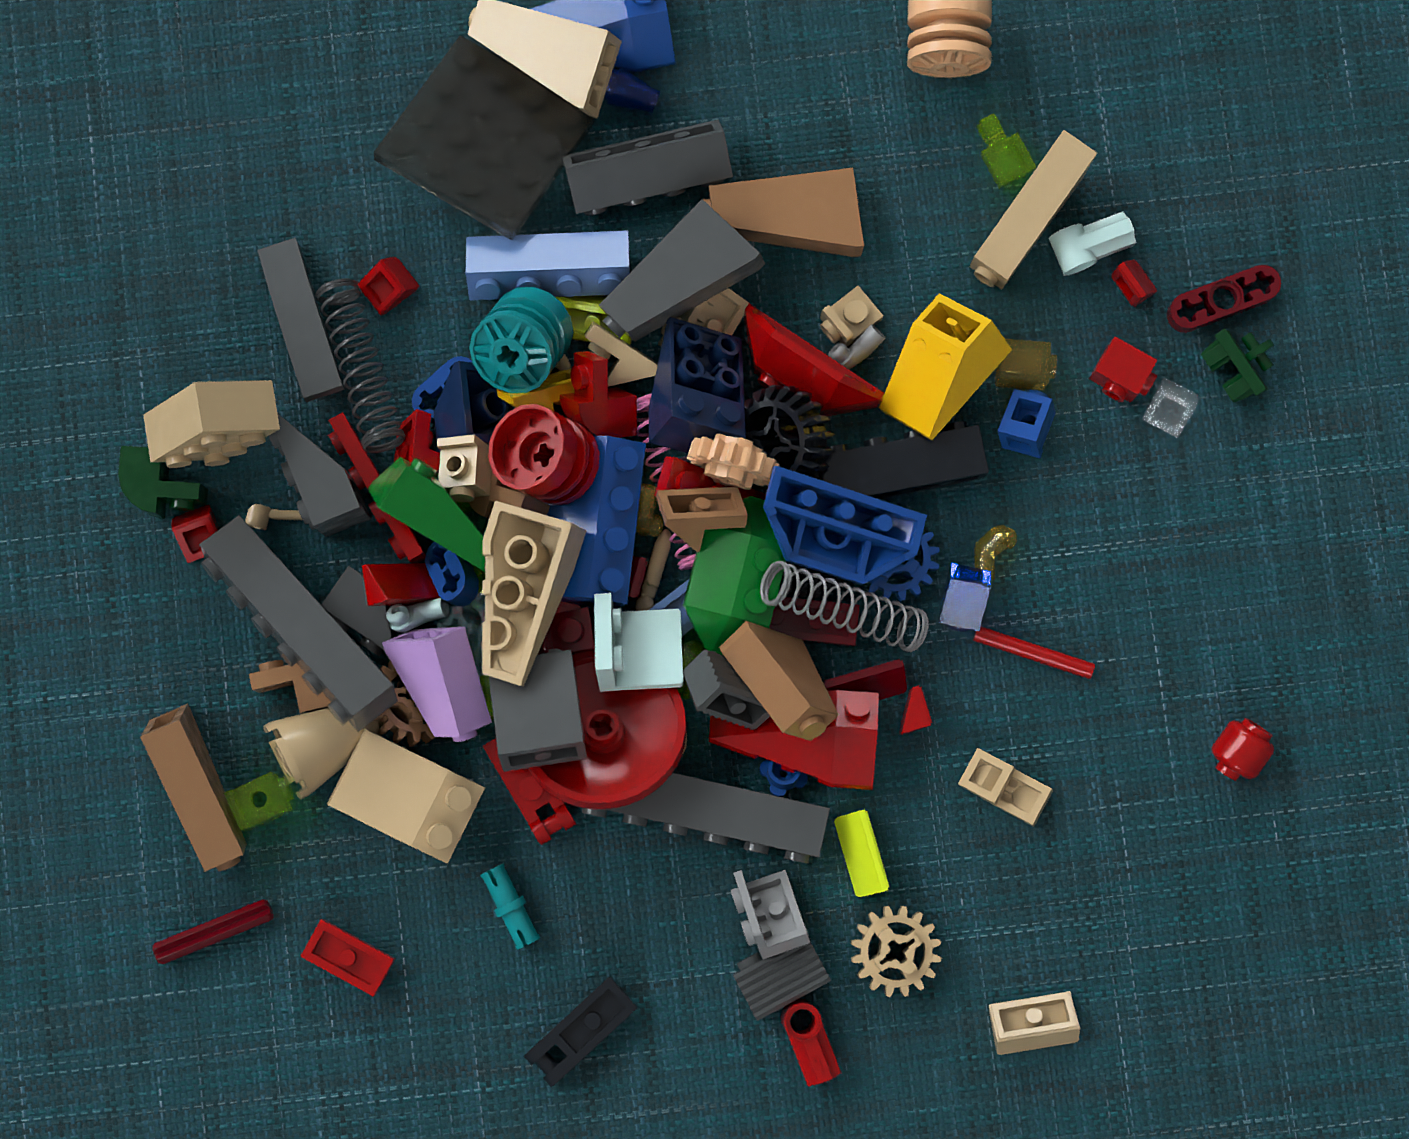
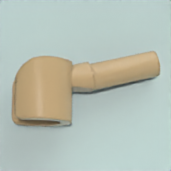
(259, 515)

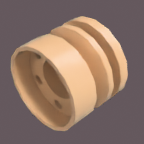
(949, 37)

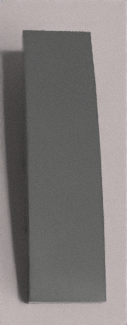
(300, 320)

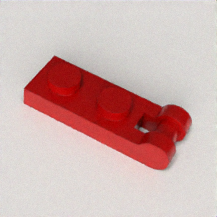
(530, 797)

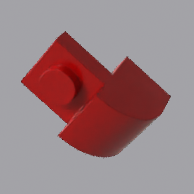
(595, 405)

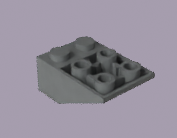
(327, 490)

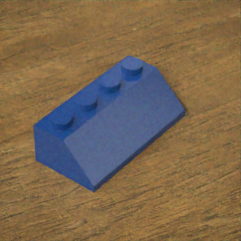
(610, 517)

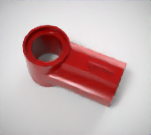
(811, 1045)

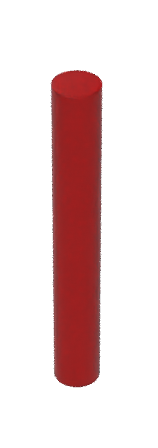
(1034, 652)

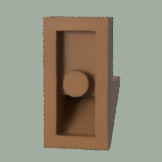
(694, 510)

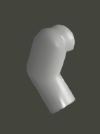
(859, 350)

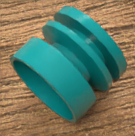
(521, 340)

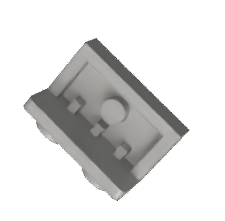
(771, 912)

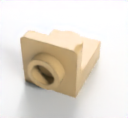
(849, 317)

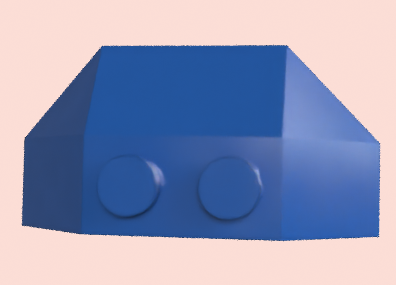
(839, 528)

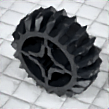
(795, 422)

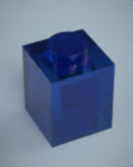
(964, 598)

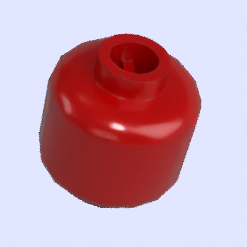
(1242, 749)

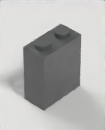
(542, 718)

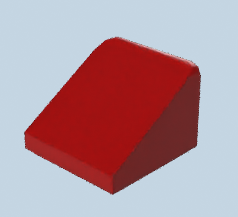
(1133, 282)
(388, 284)
(193, 529)
(916, 713)

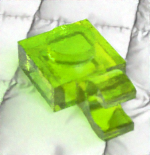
(1006, 156)

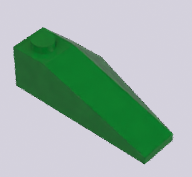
(422, 503)

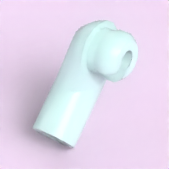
(406, 618)

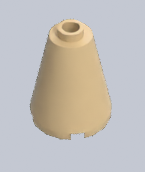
(314, 746)

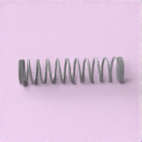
(770, 574)

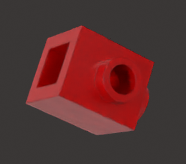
(1124, 371)

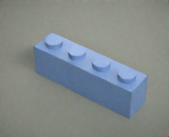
(551, 262)

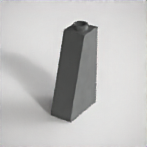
(680, 273)

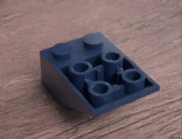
(696, 386)

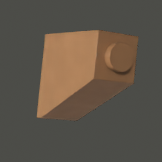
(781, 679)

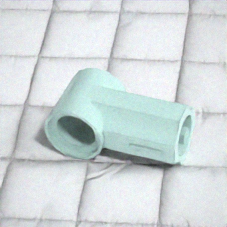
(1081, 246)

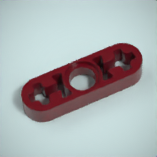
(1246, 278)

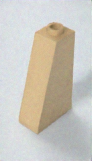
(554, 51)
(1032, 210)

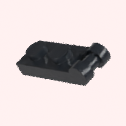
(582, 1030)

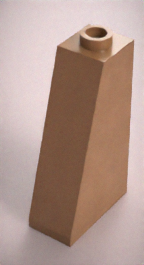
(795, 211)
(194, 788)

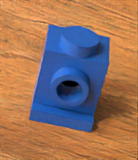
(1022, 408)

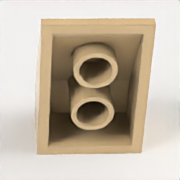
(406, 796)

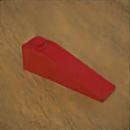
(837, 757)

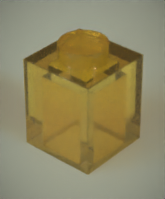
(1027, 365)

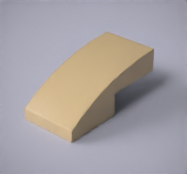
(1005, 787)

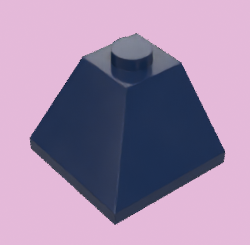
(468, 405)

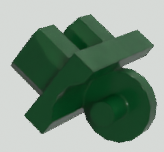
(1227, 349)

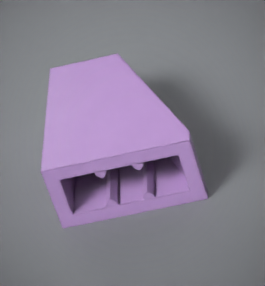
(441, 679)

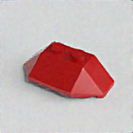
(789, 360)

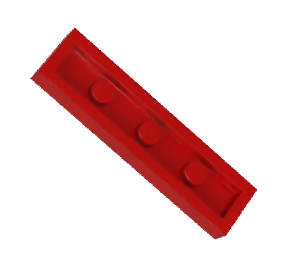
(364, 473)

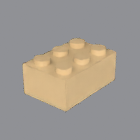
(211, 422)

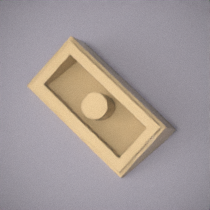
(1034, 1023)

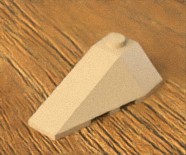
(525, 579)

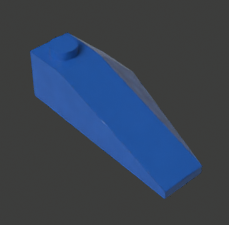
(638, 23)

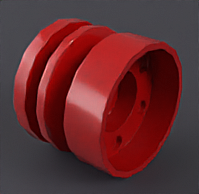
(543, 454)

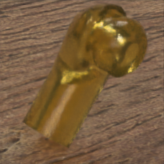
(646, 521)
(991, 545)

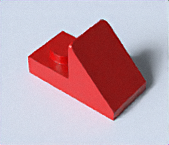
(418, 440)

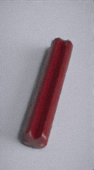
(212, 931)

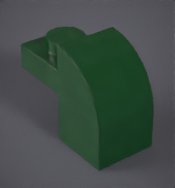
(148, 485)

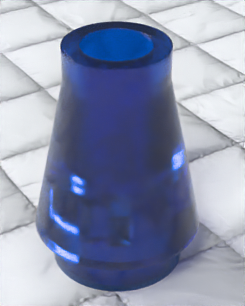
(630, 92)

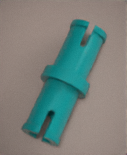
(510, 906)

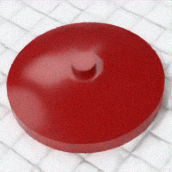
(629, 741)

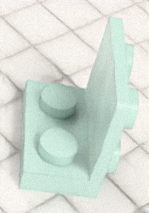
(637, 647)

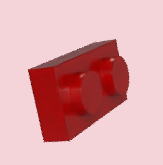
(348, 957)

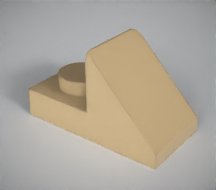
(630, 362)

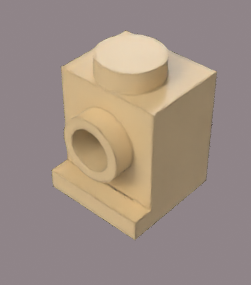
(464, 467)

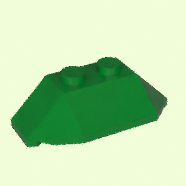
(729, 576)

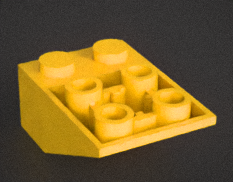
(942, 365)

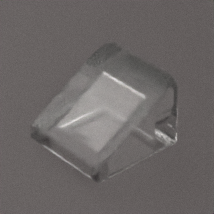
(1171, 407)

